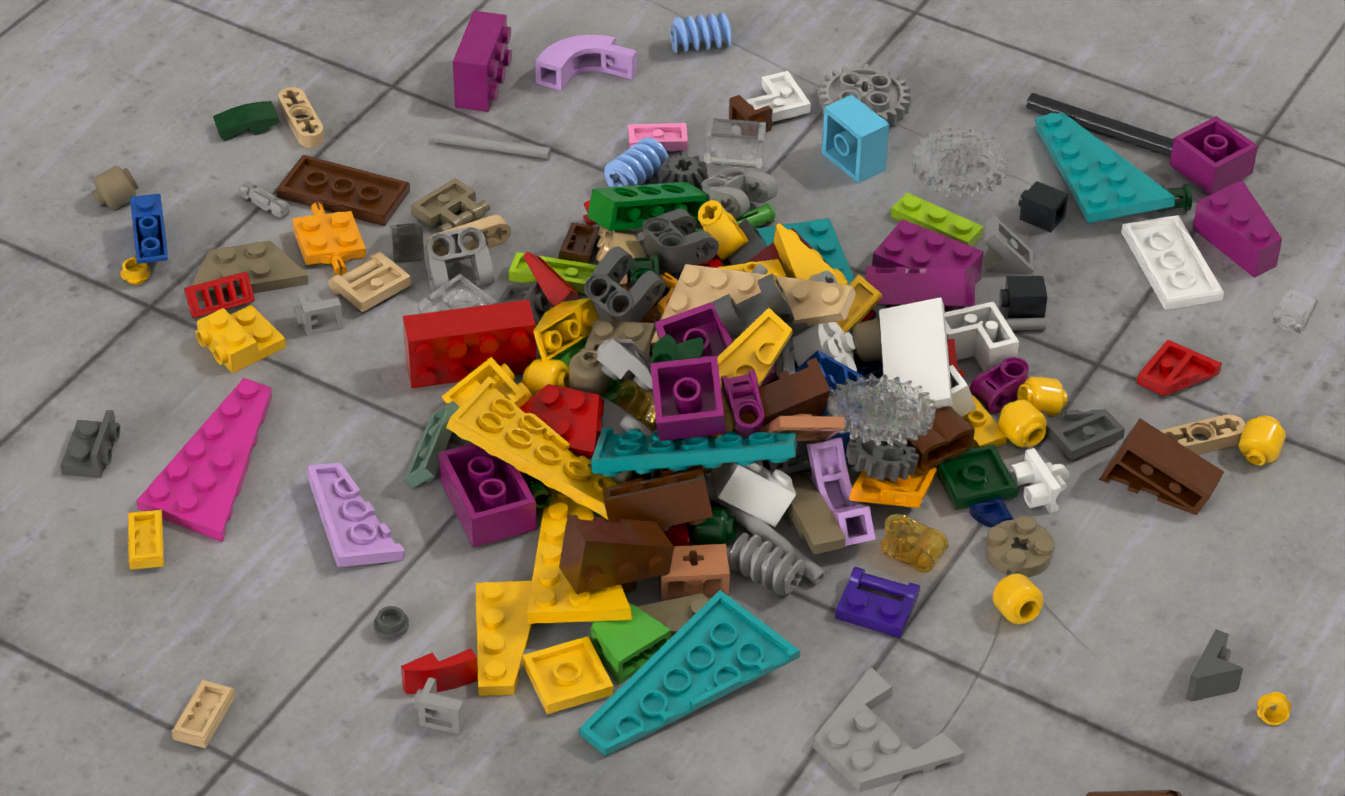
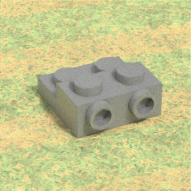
(625, 361)

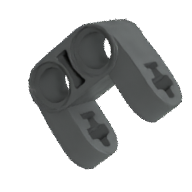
(675, 244)
(609, 274)
(740, 316)

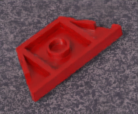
(570, 414)

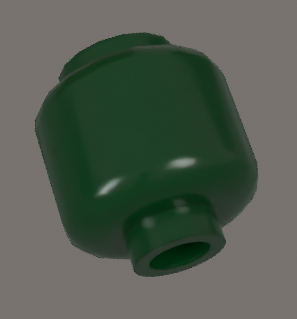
(716, 529)

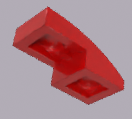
(449, 673)

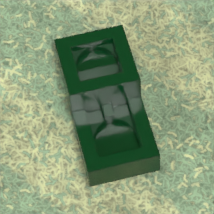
(256, 116)

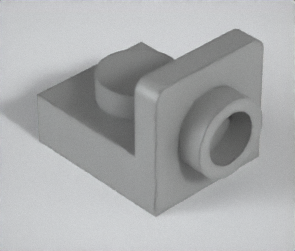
(318, 316)
(438, 711)

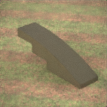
(813, 517)

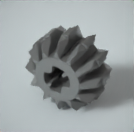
(683, 170)

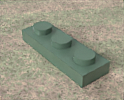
(434, 440)

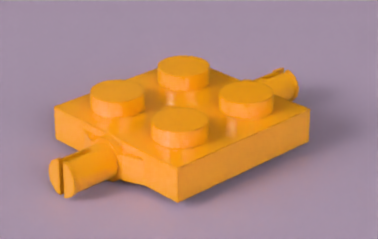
(328, 238)

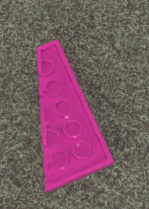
(210, 469)

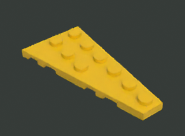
(528, 445)
(551, 594)

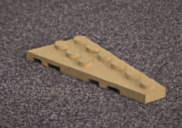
(809, 300)

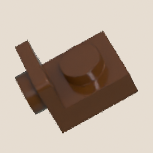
(741, 110)

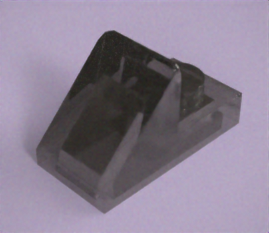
(407, 242)

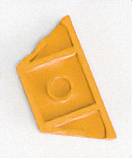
(900, 493)

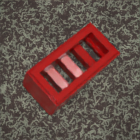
(551, 283)
(245, 287)

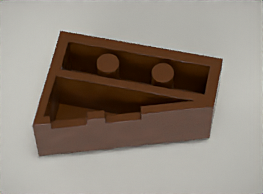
(1163, 468)
(666, 500)
(613, 553)

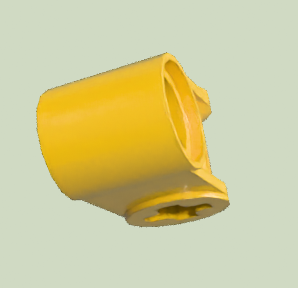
(722, 228)

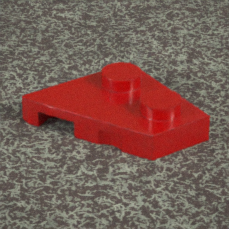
(1176, 369)

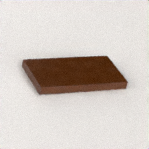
(343, 189)

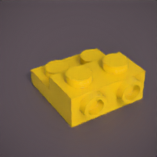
(239, 337)
(500, 374)

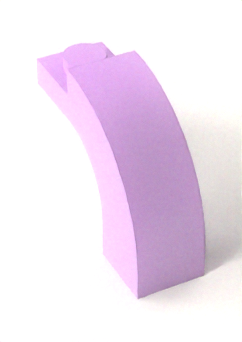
(583, 54)
(833, 483)

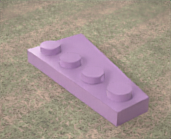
(348, 520)

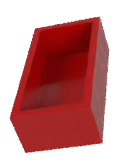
(455, 342)

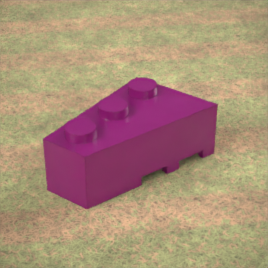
(1239, 228)
(913, 285)

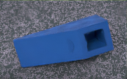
(149, 228)

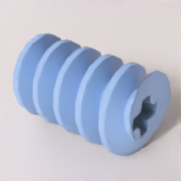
(700, 31)
(636, 164)

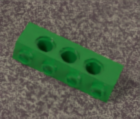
(632, 205)

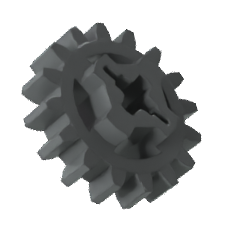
(883, 459)

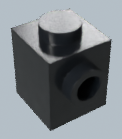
(1043, 206)
(1024, 297)

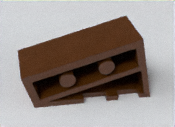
(793, 394)

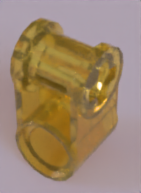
(637, 403)
(915, 544)

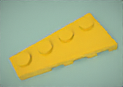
(754, 349)
(501, 634)

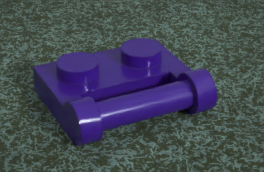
(876, 610)

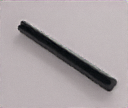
(1102, 124)

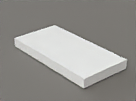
(1172, 262)
(917, 347)

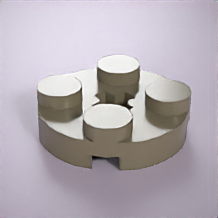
(1024, 533)

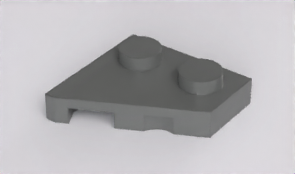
(1083, 431)

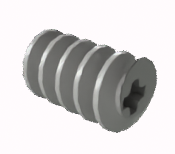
(766, 565)

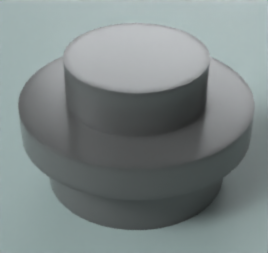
(391, 622)

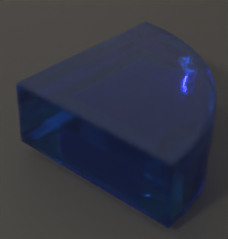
(990, 512)

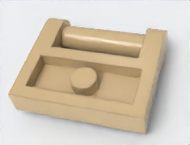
(370, 282)

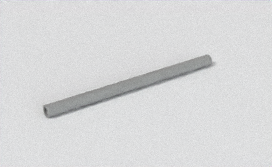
(752, 524)

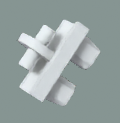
(1044, 479)

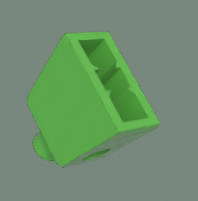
(628, 643)

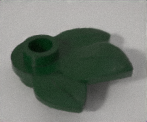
(667, 350)

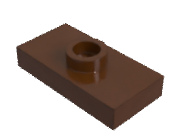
(579, 243)

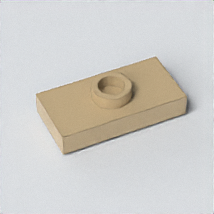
(203, 714)

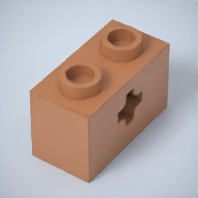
(696, 571)

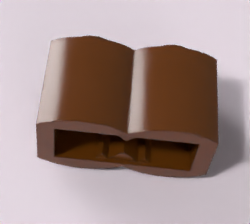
(946, 439)

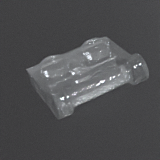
(455, 294)

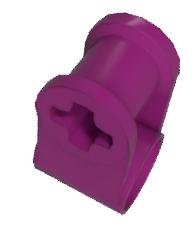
(1000, 383)
(743, 397)

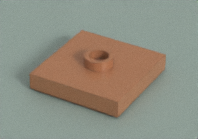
(807, 426)

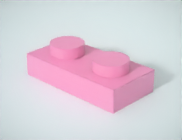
(670, 135)

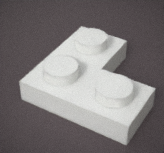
(782, 96)

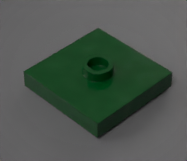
(976, 477)

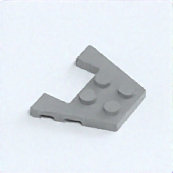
(868, 749)

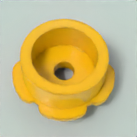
(134, 272)
(1274, 715)

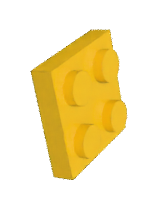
(567, 675)

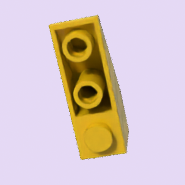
(800, 260)
(564, 326)

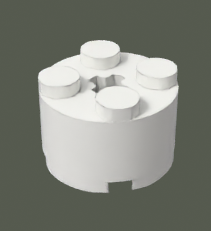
(827, 339)

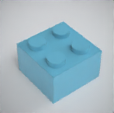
(855, 138)

